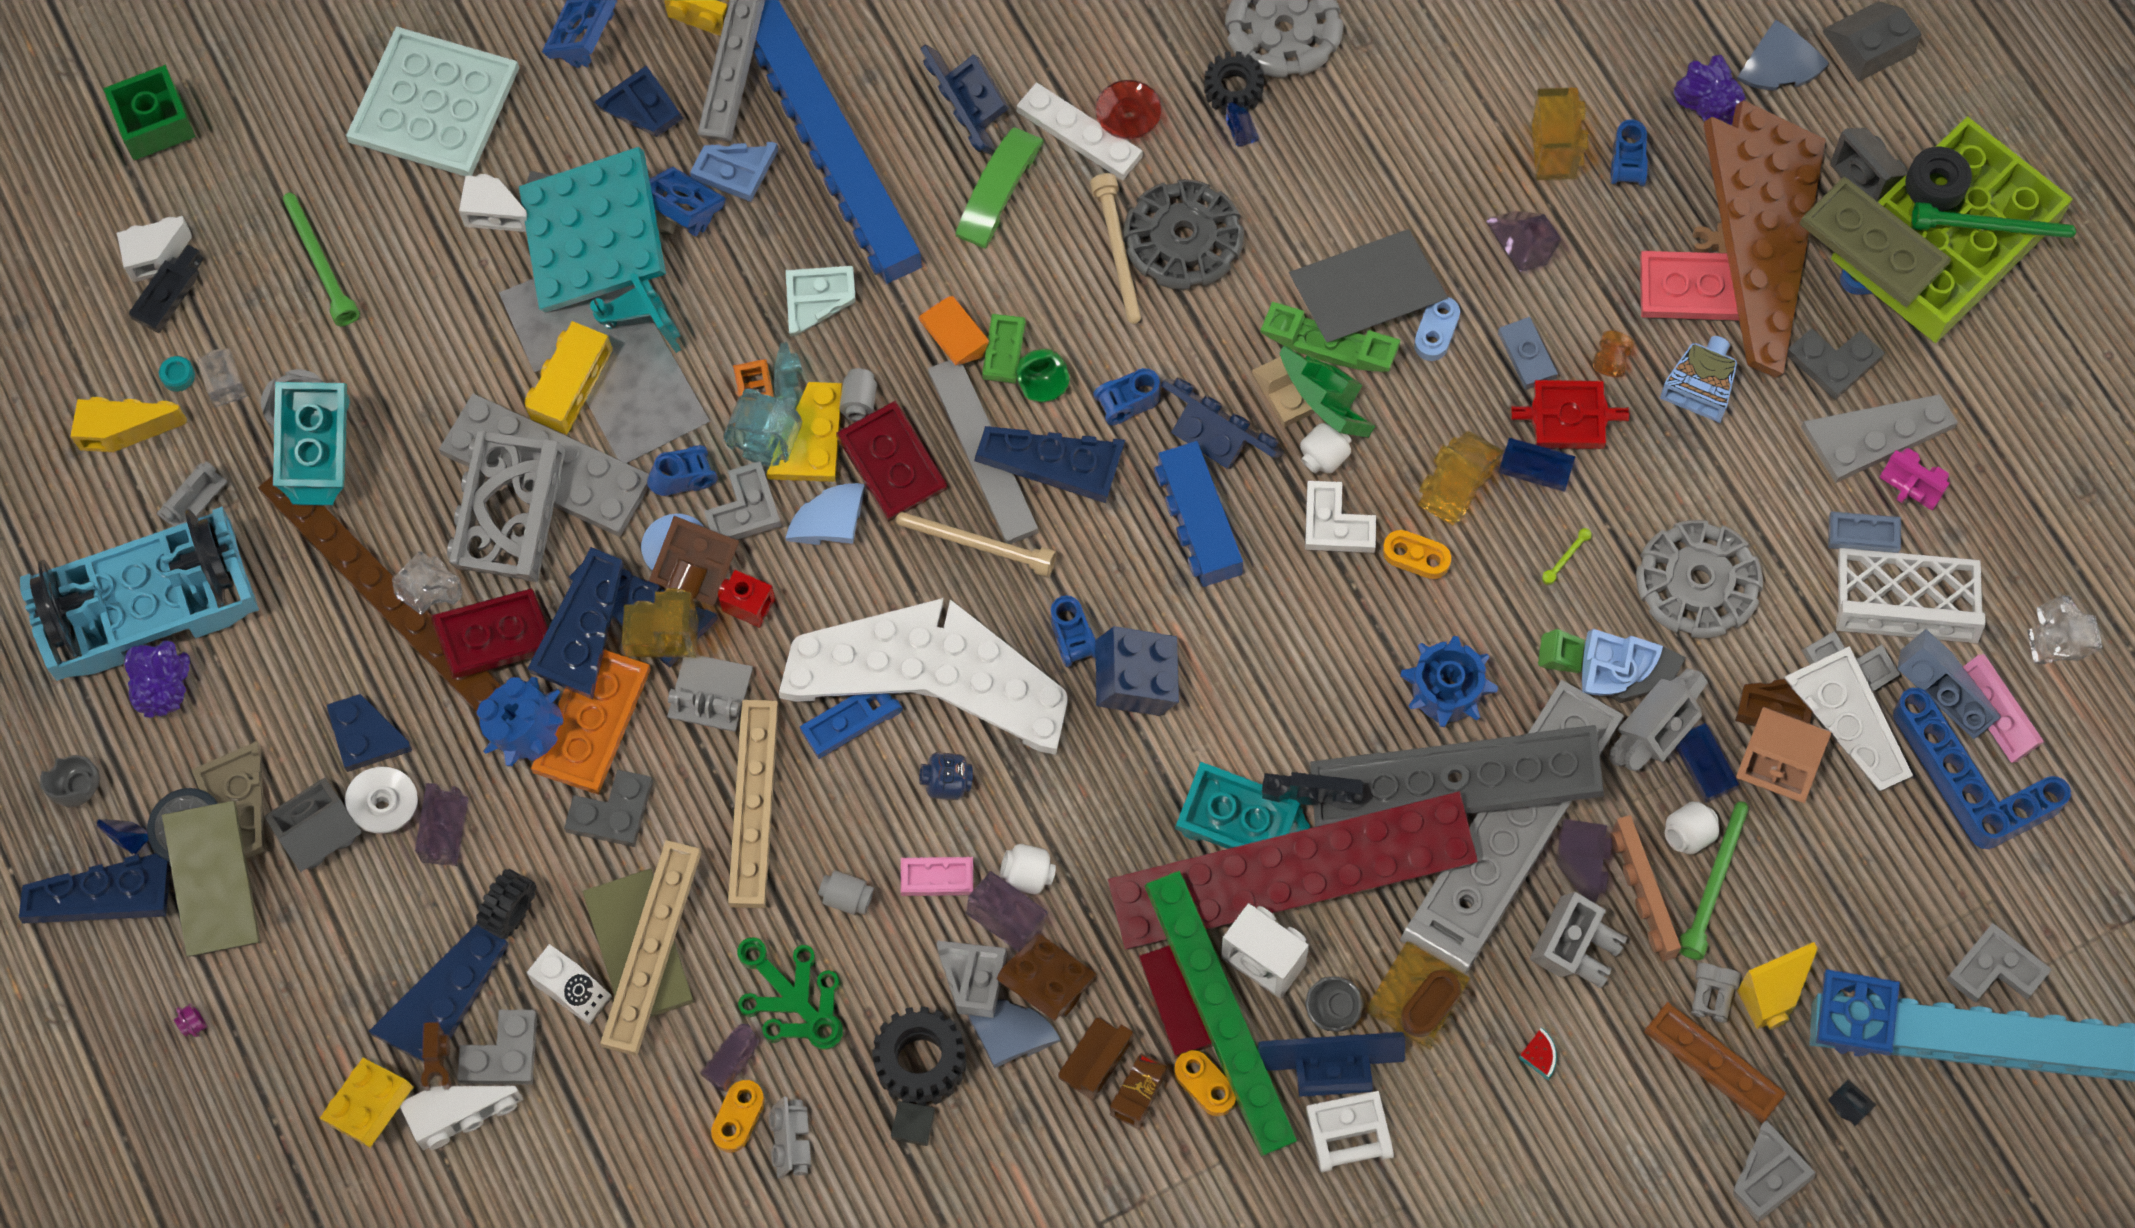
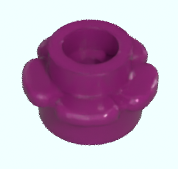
(189, 1021)

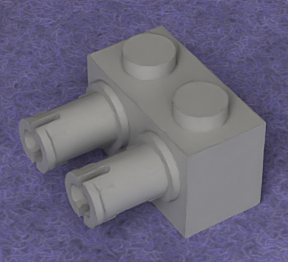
(1567, 936)

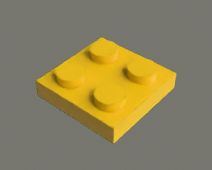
(366, 1102)

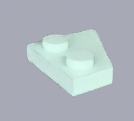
(817, 295)

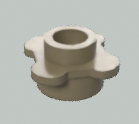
(665, 224)

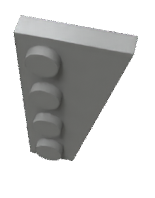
(1871, 435)

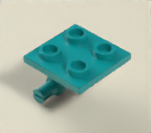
(637, 303)

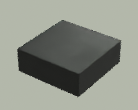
(912, 1123)

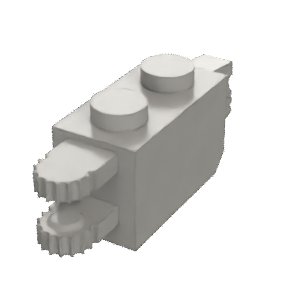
(1659, 721)

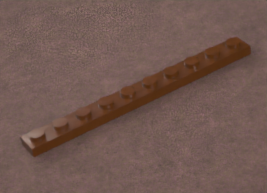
(376, 587)

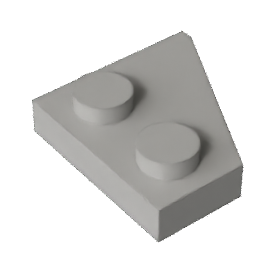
(972, 976)
(1770, 1174)

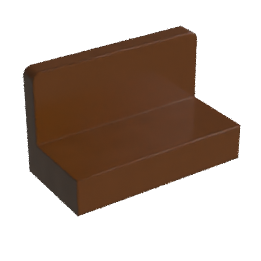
(1096, 1057)

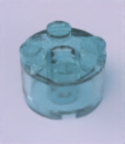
(763, 427)

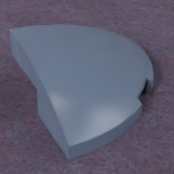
(1782, 59)
(1013, 1032)

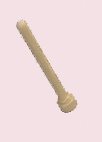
(1105, 189)
(1041, 560)

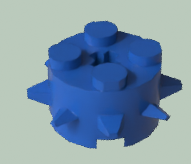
(1450, 663)
(520, 720)

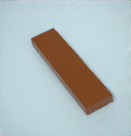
(1715, 1062)

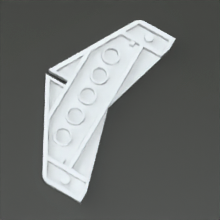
(914, 655)

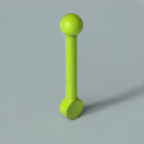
(1549, 576)

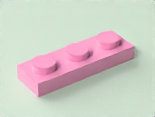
(2013, 729)

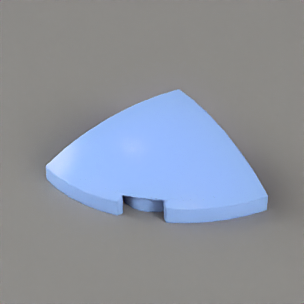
(828, 516)
(1616, 662)

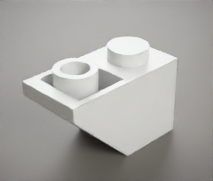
(148, 246)

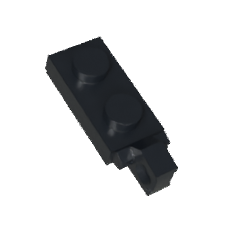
(167, 290)
(1313, 789)

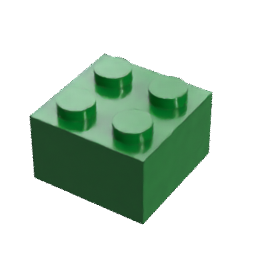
(149, 112)

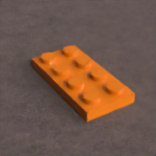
(594, 726)

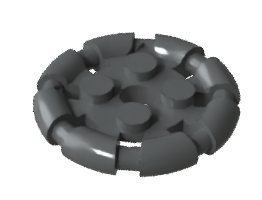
(1183, 252)

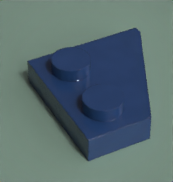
(641, 103)

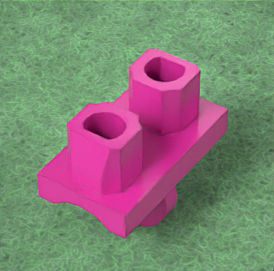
(1915, 480)

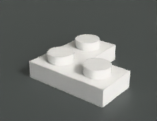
(1329, 528)

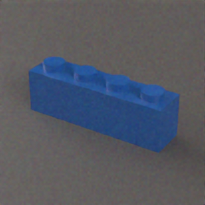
(1199, 514)

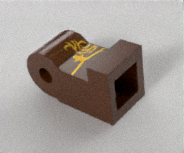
(1138, 1091)

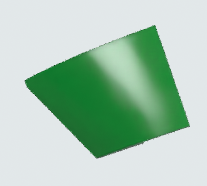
(1327, 392)

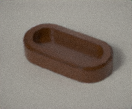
(1430, 1003)

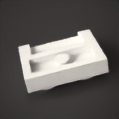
(1347, 1119)

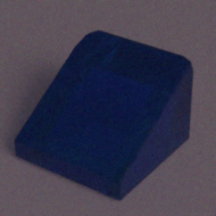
(1240, 125)
(124, 834)

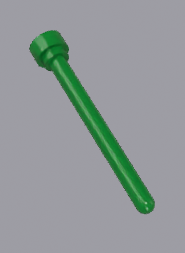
(1926, 217)

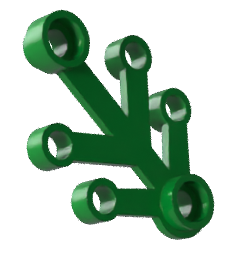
(793, 998)

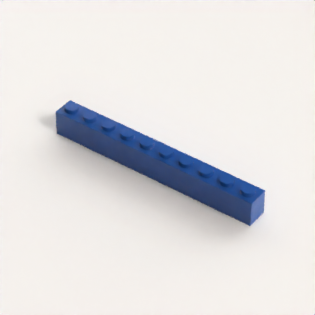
(834, 146)

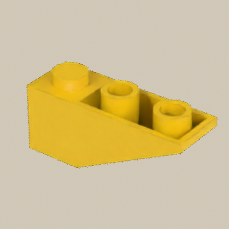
(116, 424)

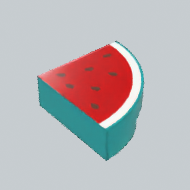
(1540, 1054)

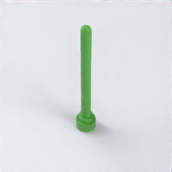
(342, 308)
(1693, 941)

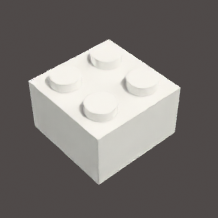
(1265, 950)

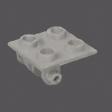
(709, 692)

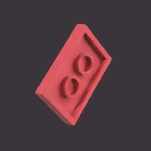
(1686, 286)

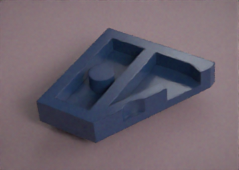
(364, 733)

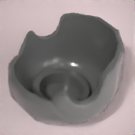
(70, 781)
(1334, 1003)

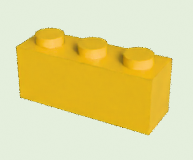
(568, 377)

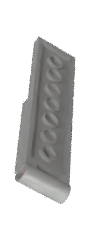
(1506, 850)

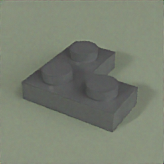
(1835, 369)
(613, 820)

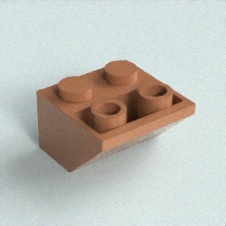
(1783, 754)

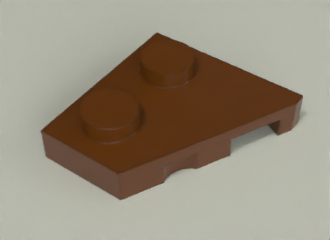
(1774, 696)

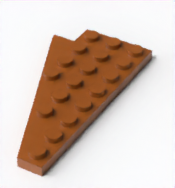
(1763, 188)

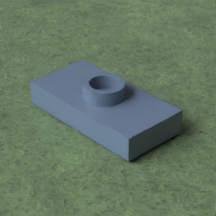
(1527, 352)
(1864, 532)

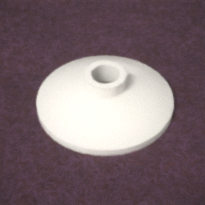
(376, 786)

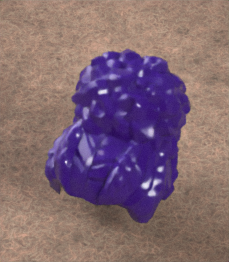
(1710, 90)
(156, 678)

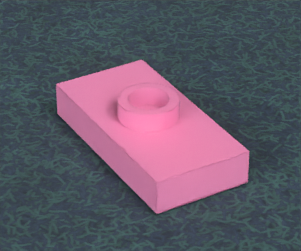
(936, 876)

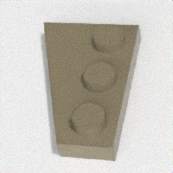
(238, 779)

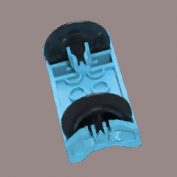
(137, 594)

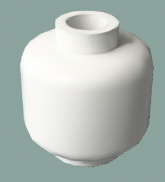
(1325, 449)
(1692, 828)
(1027, 868)

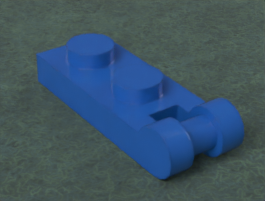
(847, 721)

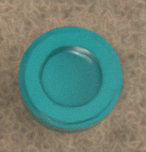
(177, 373)

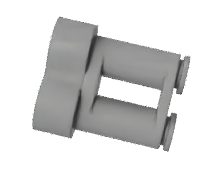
(1719, 979)

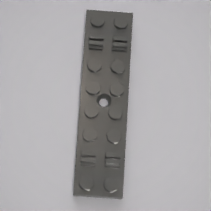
(1494, 773)

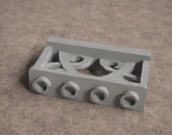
(541, 499)

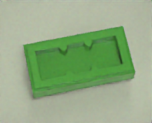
(1004, 348)

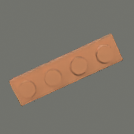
(1649, 900)

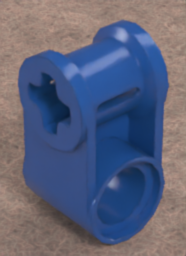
(1629, 159)
(1126, 397)
(687, 471)
(1073, 637)

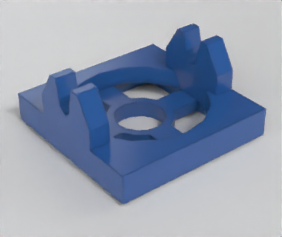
(578, 52)
(704, 208)
(1829, 1035)

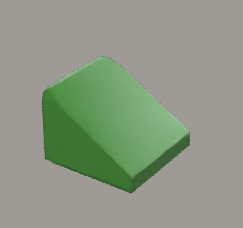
(1561, 651)

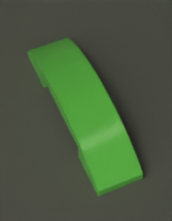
(996, 186)
(1353, 351)

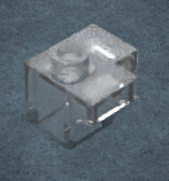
(426, 582)
(2063, 632)

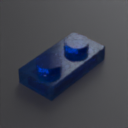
(1536, 464)
(1706, 763)

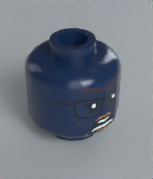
(946, 776)

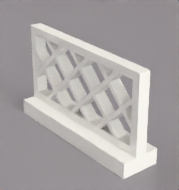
(1909, 617)

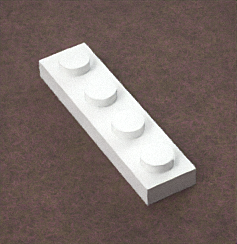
(1079, 131)

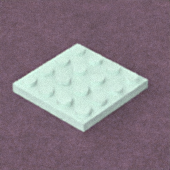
(433, 102)

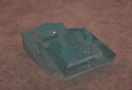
(785, 373)

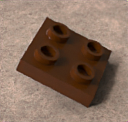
(694, 560)
(1046, 977)

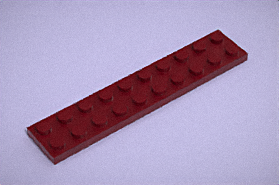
(1305, 866)

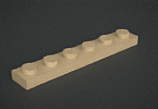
(753, 804)
(651, 948)

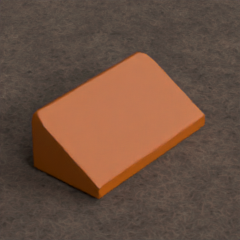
(954, 331)

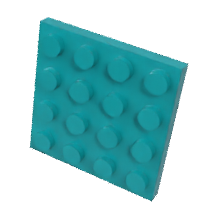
(592, 229)

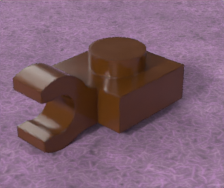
(435, 1047)

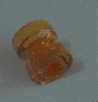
(1613, 353)

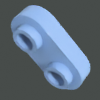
(1438, 326)

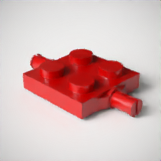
(1569, 414)

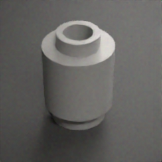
(858, 394)
(846, 893)

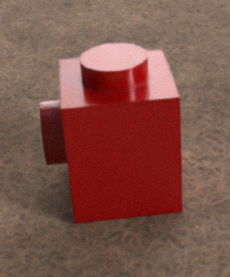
(746, 598)

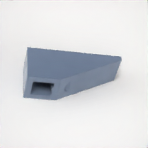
(1952, 689)

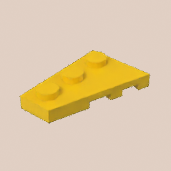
(816, 445)

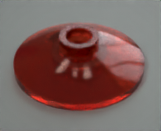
(1132, 98)

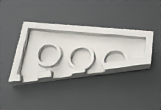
(1847, 708)

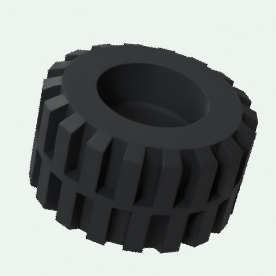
(911, 1028)

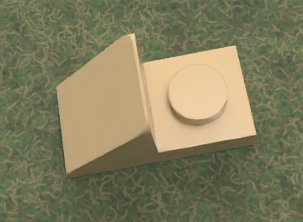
(1281, 392)

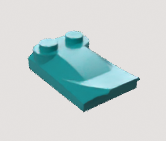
(310, 441)
(1232, 810)

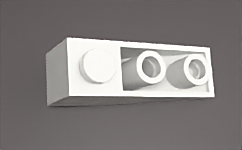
(443, 1113)

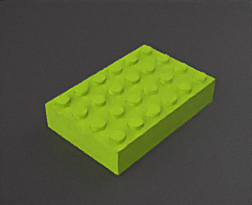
(1980, 258)

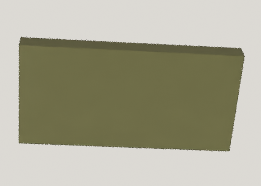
(1875, 241)
(211, 878)
(615, 915)

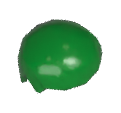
(1042, 375)

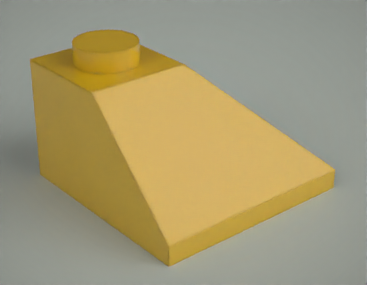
(1775, 987)

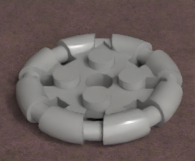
(1285, 44)
(1699, 598)

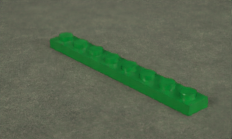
(1220, 1013)

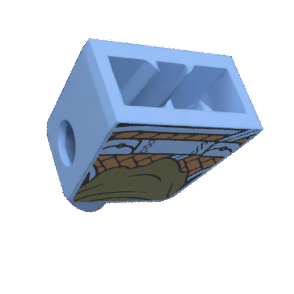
(1702, 379)

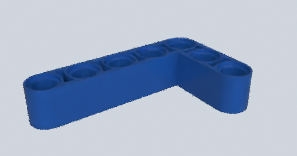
(1969, 779)

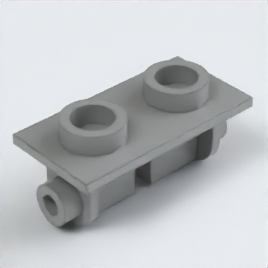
(193, 494)
(787, 1153)

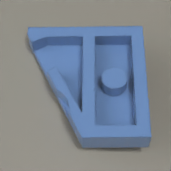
(734, 167)

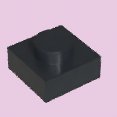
(1851, 1103)

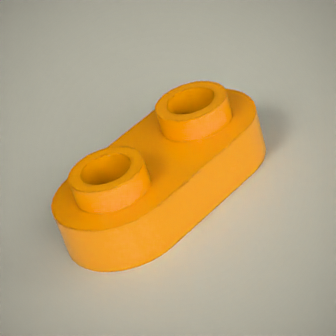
(1417, 554)
(1204, 1082)
(737, 1114)

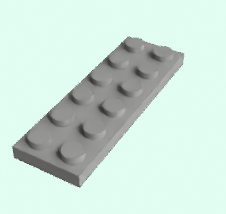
(589, 483)

